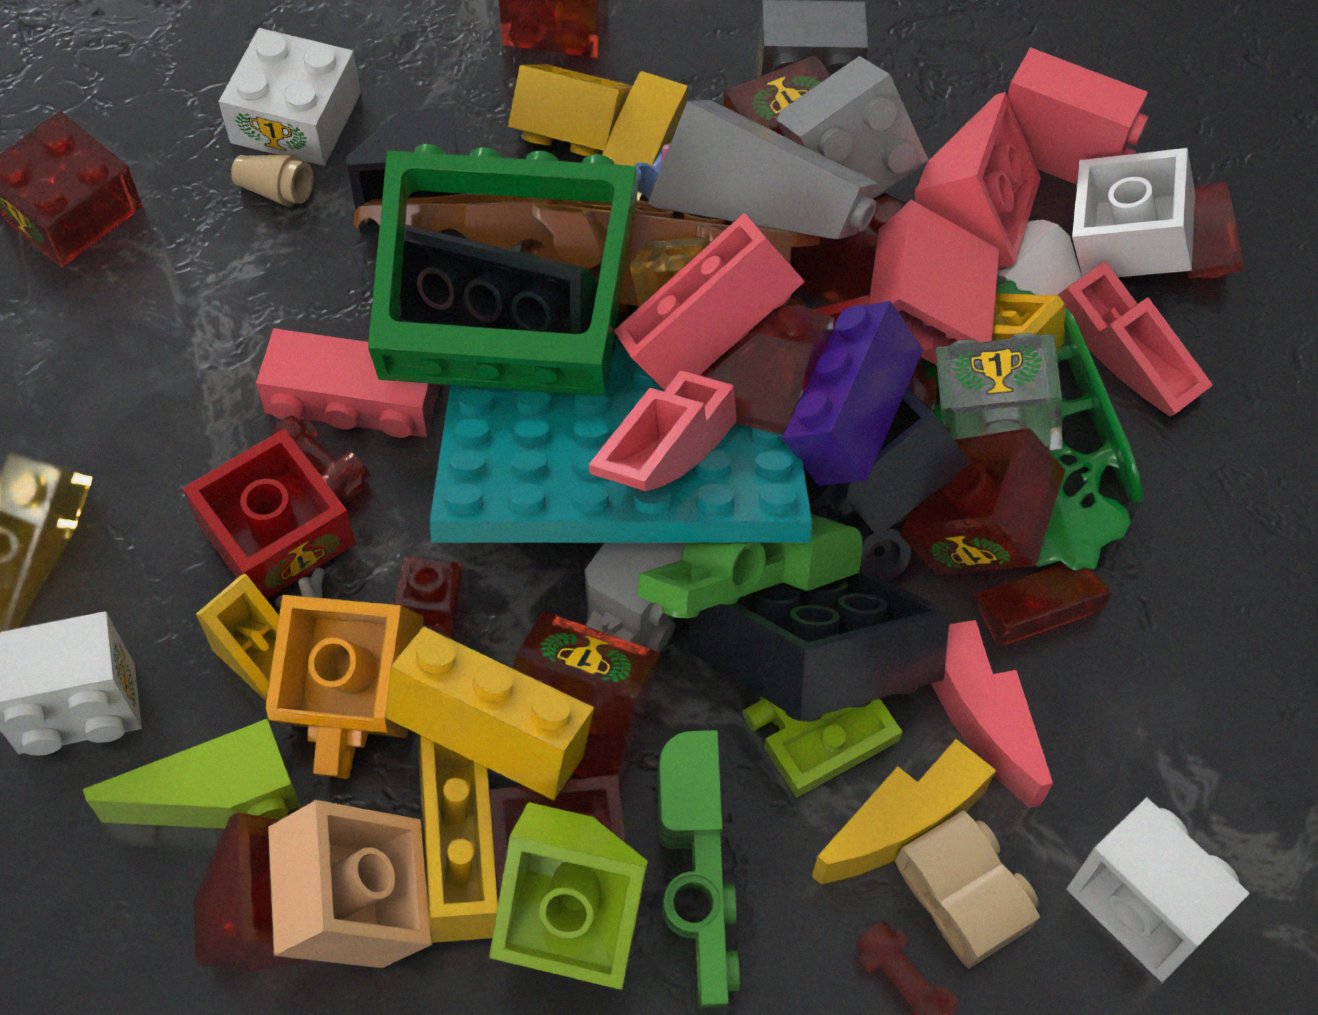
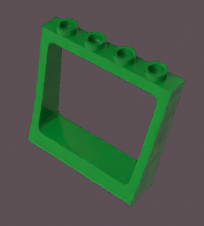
(494, 355)

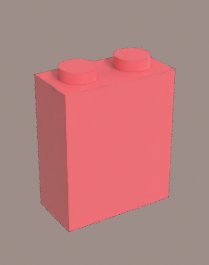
(1073, 113)
(935, 278)

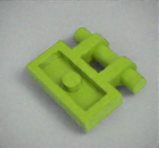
(824, 748)

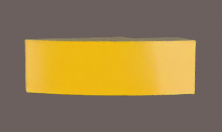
(646, 121)
(903, 812)

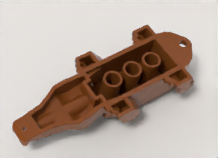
(567, 228)

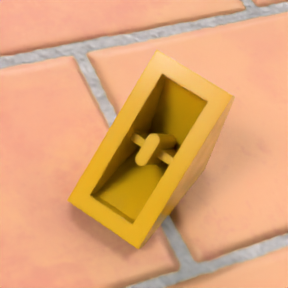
(1029, 314)
(242, 631)

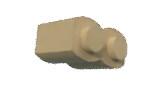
(968, 888)

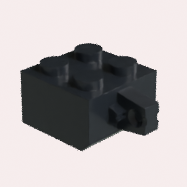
(909, 468)

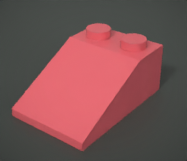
(984, 179)

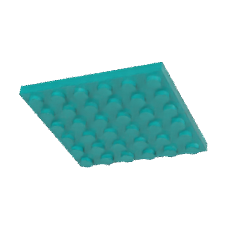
(521, 474)

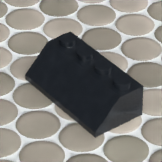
(491, 287)

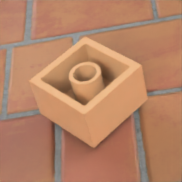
(348, 885)

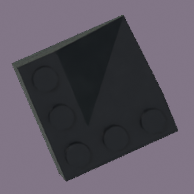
(825, 643)

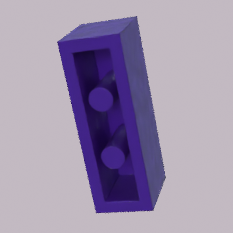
(853, 394)

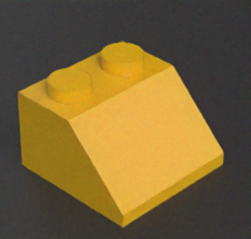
(566, 107)

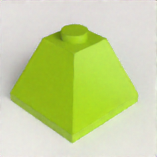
(568, 897)

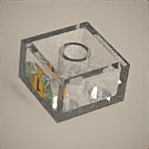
(1001, 387)

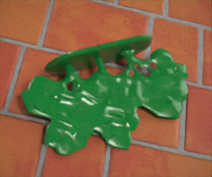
(1074, 531)

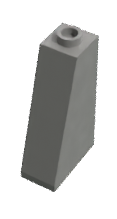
(736, 166)

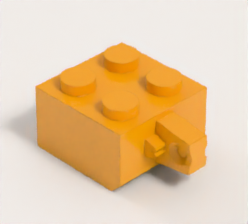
(335, 673)

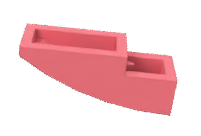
(1134, 341)
(667, 432)
(992, 715)

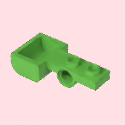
(726, 571)
(692, 819)

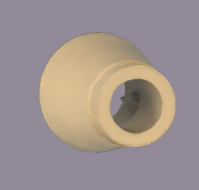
(276, 177)

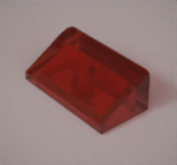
(1041, 602)

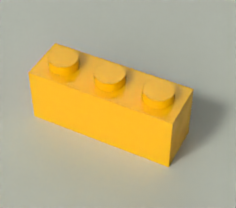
(488, 712)
(457, 845)

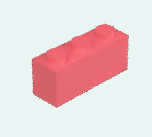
(709, 304)
(338, 385)

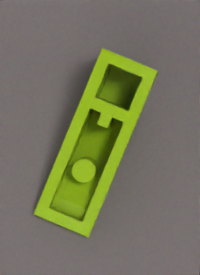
(202, 784)

